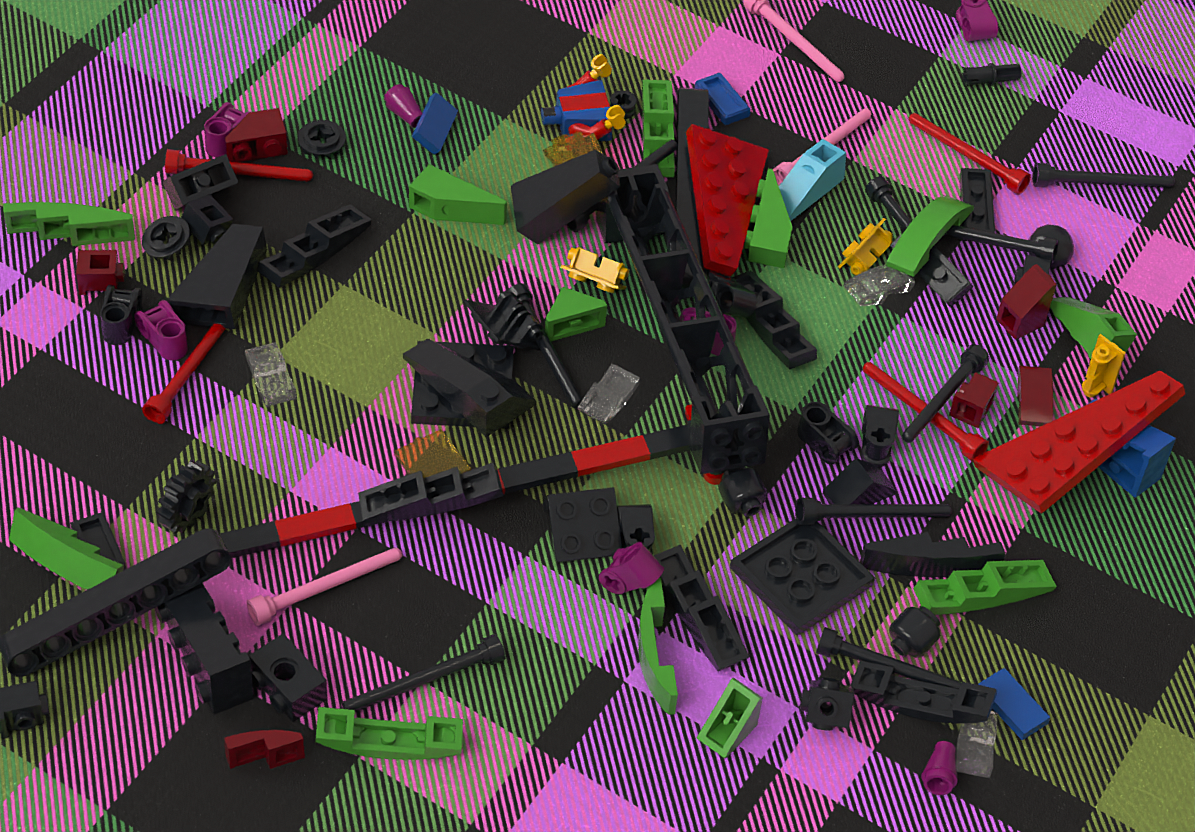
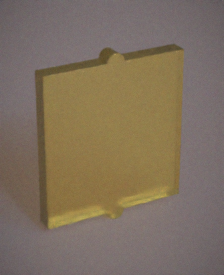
(431, 455)

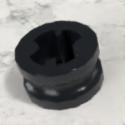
(626, 98)

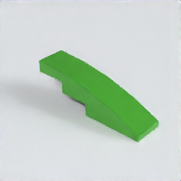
(658, 120)
(62, 220)
(60, 550)
(986, 588)

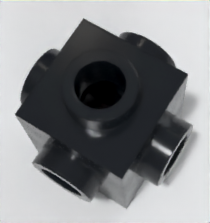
(827, 716)

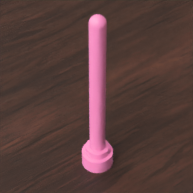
(762, 7)
(837, 135)
(263, 608)

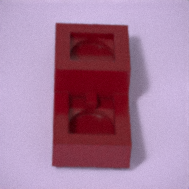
(1035, 395)
(275, 745)

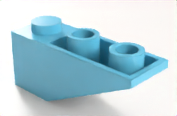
(812, 177)

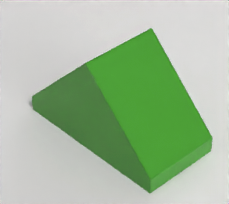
(574, 314)
(731, 718)

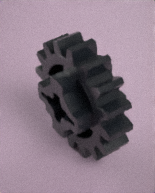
(186, 496)

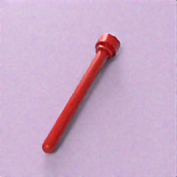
(177, 162)
(1015, 179)
(159, 406)
(970, 444)

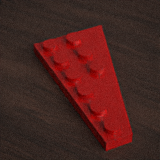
(725, 190)
(1066, 450)

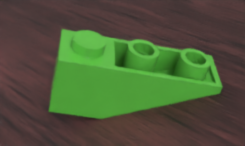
(453, 199)
(772, 227)
(1089, 321)

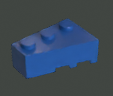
(1140, 460)

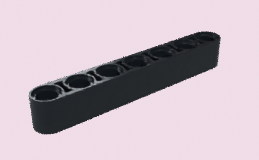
(114, 602)

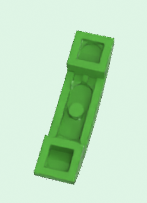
(925, 231)
(659, 679)
(387, 738)

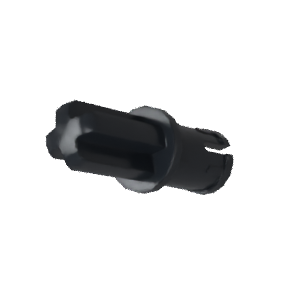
(991, 74)

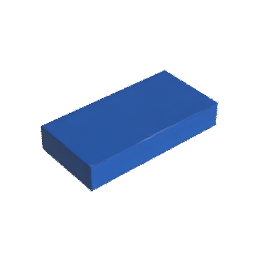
(723, 99)
(435, 123)
(1016, 705)

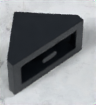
(859, 485)

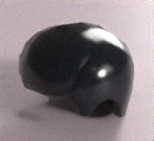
(1066, 245)

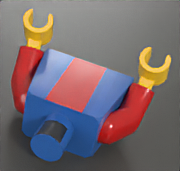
(585, 105)

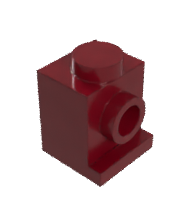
(98, 269)
(974, 400)

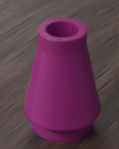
(403, 104)
(941, 772)

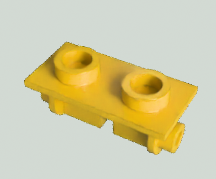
(874, 240)
(607, 275)
(1103, 367)

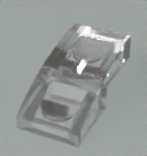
(875, 285)
(270, 374)
(610, 394)
(976, 747)

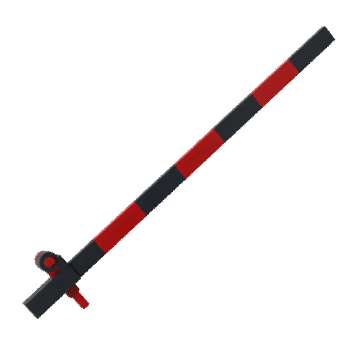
(512, 479)

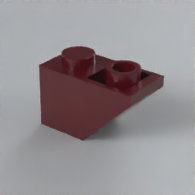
(257, 137)
(1027, 303)

